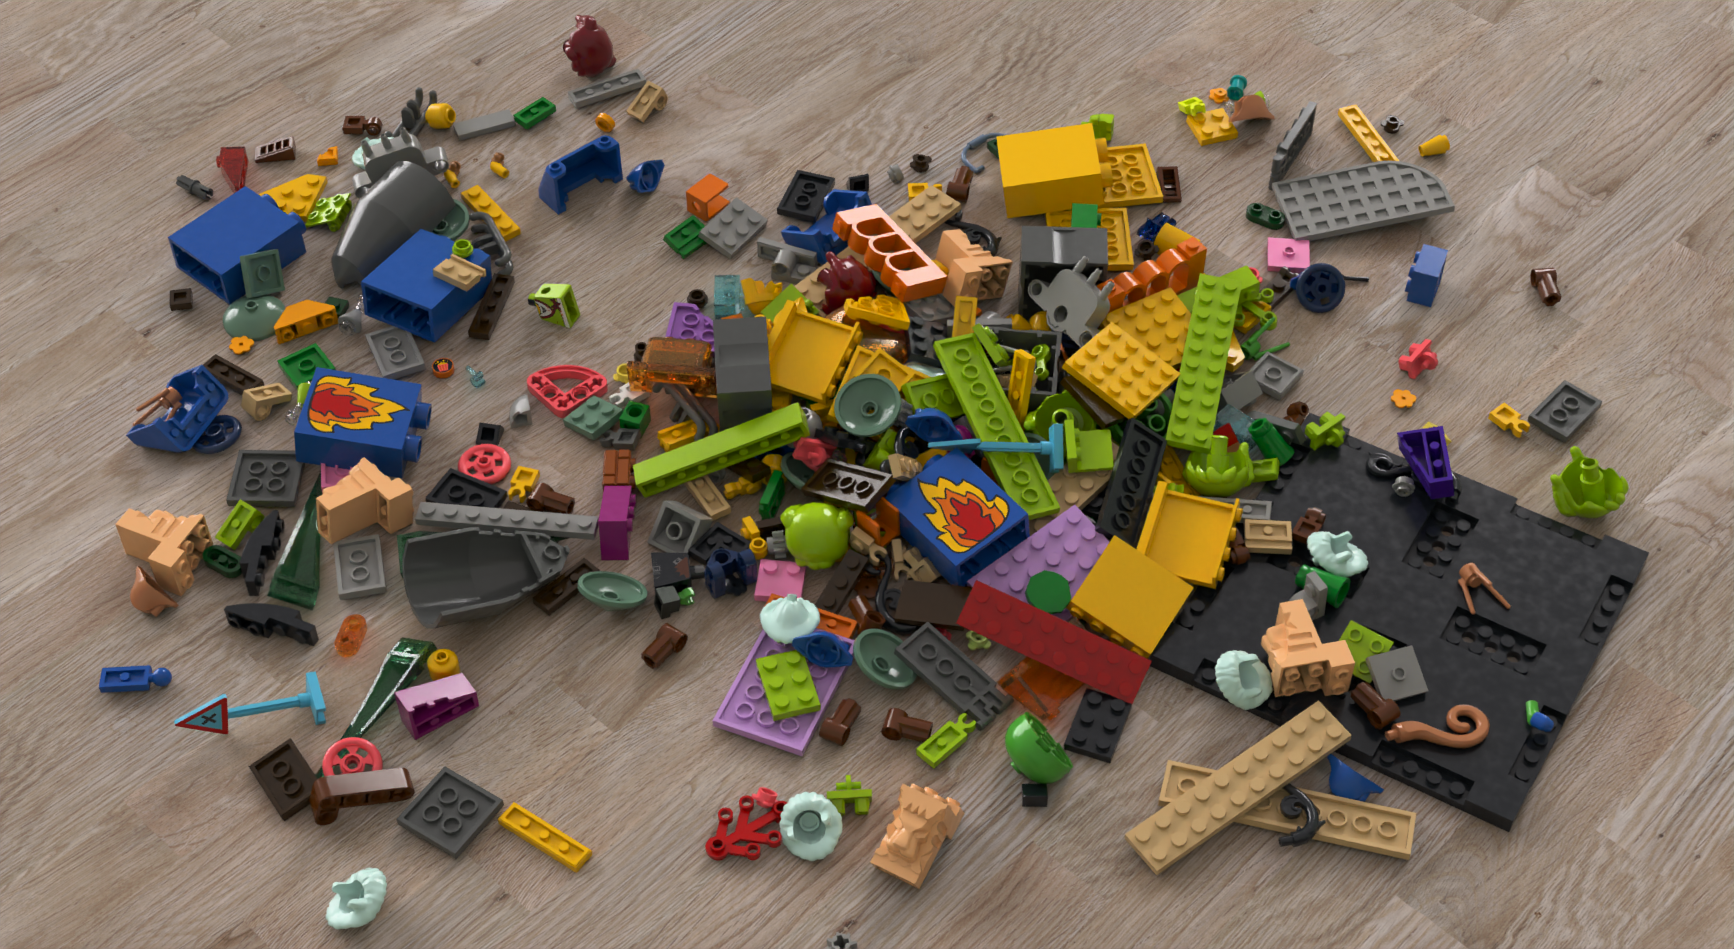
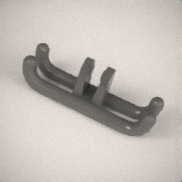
(411, 114)
(492, 242)
(688, 408)

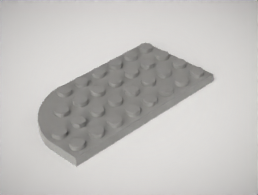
(1360, 199)

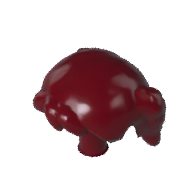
(589, 48)
(845, 280)

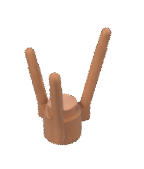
(167, 398)
(1473, 577)

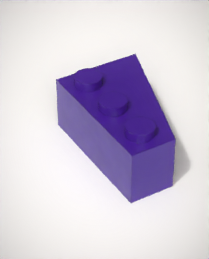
(1429, 459)

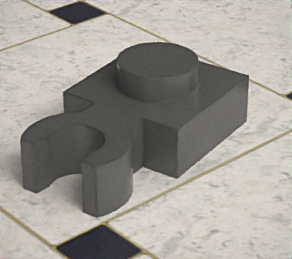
(622, 440)

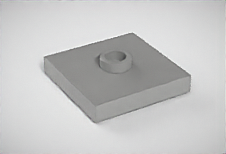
(1275, 375)
(1397, 674)

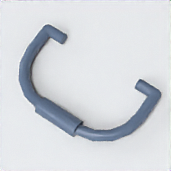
(974, 143)

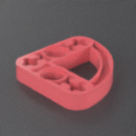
(564, 403)

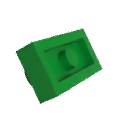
(534, 113)

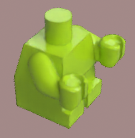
(1102, 125)

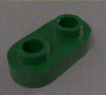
(1265, 216)
(226, 563)

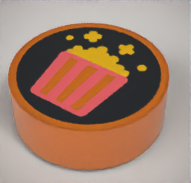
(443, 368)

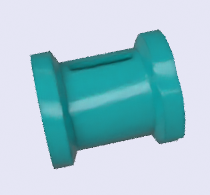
(1237, 84)

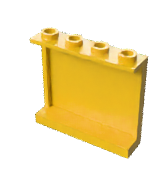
(809, 353)
(1189, 535)
(1129, 598)

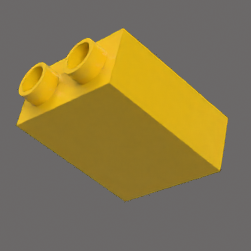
(1053, 169)

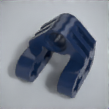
(740, 562)

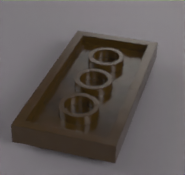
(848, 485)

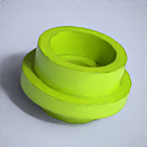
(462, 248)

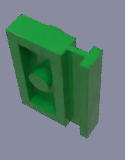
(685, 237)
(772, 496)

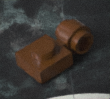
(357, 125)
(1296, 412)
(1309, 524)
(1239, 552)

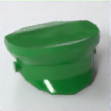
(1048, 592)

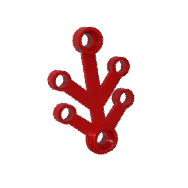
(744, 832)

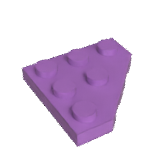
(688, 322)

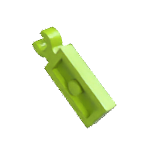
(945, 741)

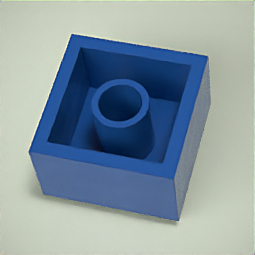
(1426, 275)

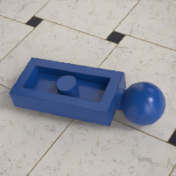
(132, 678)

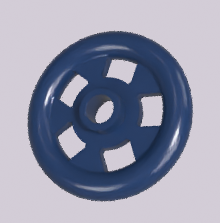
(1334, 297)
(217, 433)

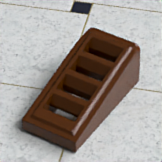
(277, 150)
(1169, 172)

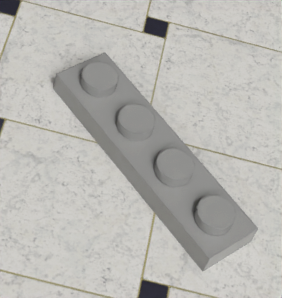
(607, 88)

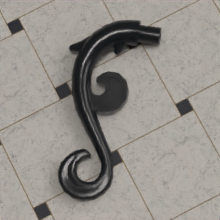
(975, 232)
(900, 447)
(1379, 458)
(884, 595)
(1288, 809)

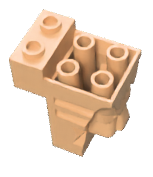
(971, 268)
(362, 500)
(167, 543)
(1299, 657)
(916, 833)

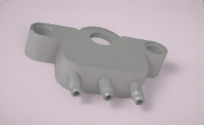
(383, 155)
(1074, 301)

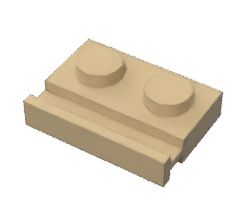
(459, 272)
(1268, 536)

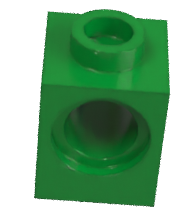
(635, 416)

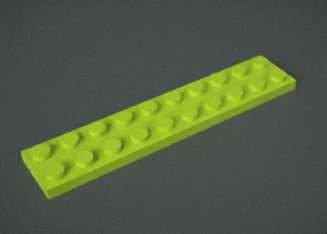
(1203, 364)
(995, 421)

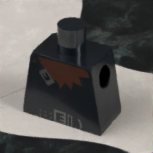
(674, 570)

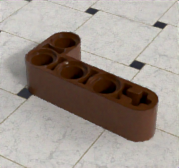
(358, 789)

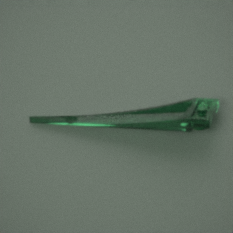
(298, 570)
(397, 672)

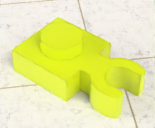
(1192, 106)

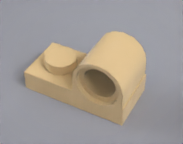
(649, 97)
(259, 400)

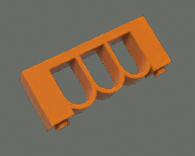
(1185, 261)
(924, 277)

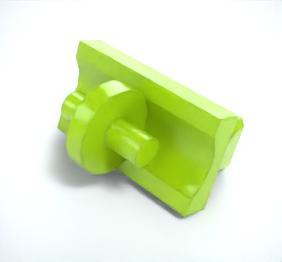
(1330, 432)
(860, 797)

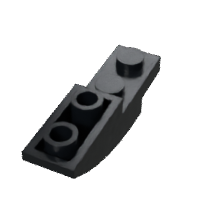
(259, 549)
(269, 618)

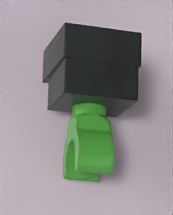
(669, 601)

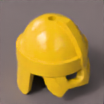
(759, 296)

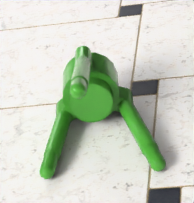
(1252, 346)

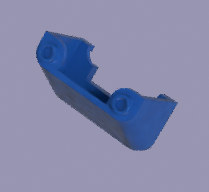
(594, 160)
(820, 236)
(201, 402)

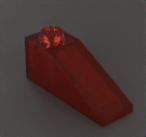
(234, 166)

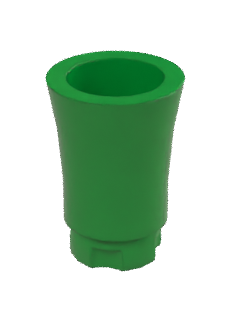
(1270, 441)
(1337, 585)

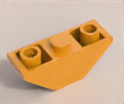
(304, 319)

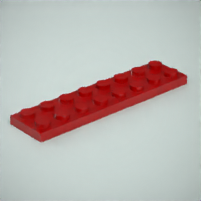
(1054, 642)

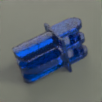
(1152, 227)

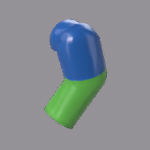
(1536, 718)

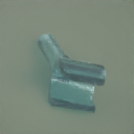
(477, 377)

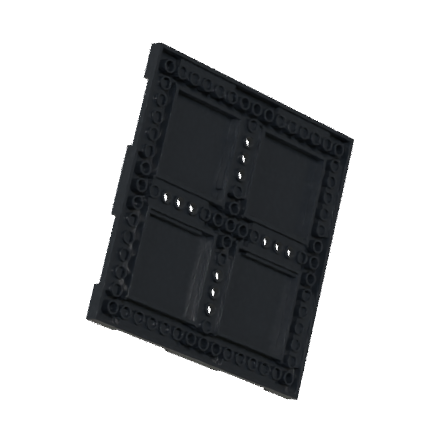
(1556, 578)

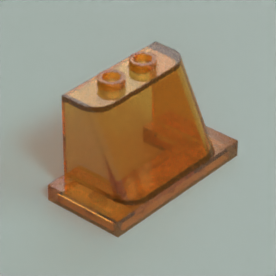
(674, 362)

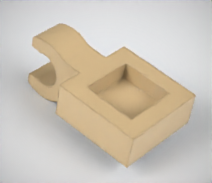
(864, 543)
(897, 552)
(921, 569)

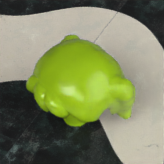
(1056, 410)
(1219, 472)
(1586, 488)
(817, 533)

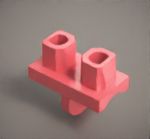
(1420, 358)
(812, 450)

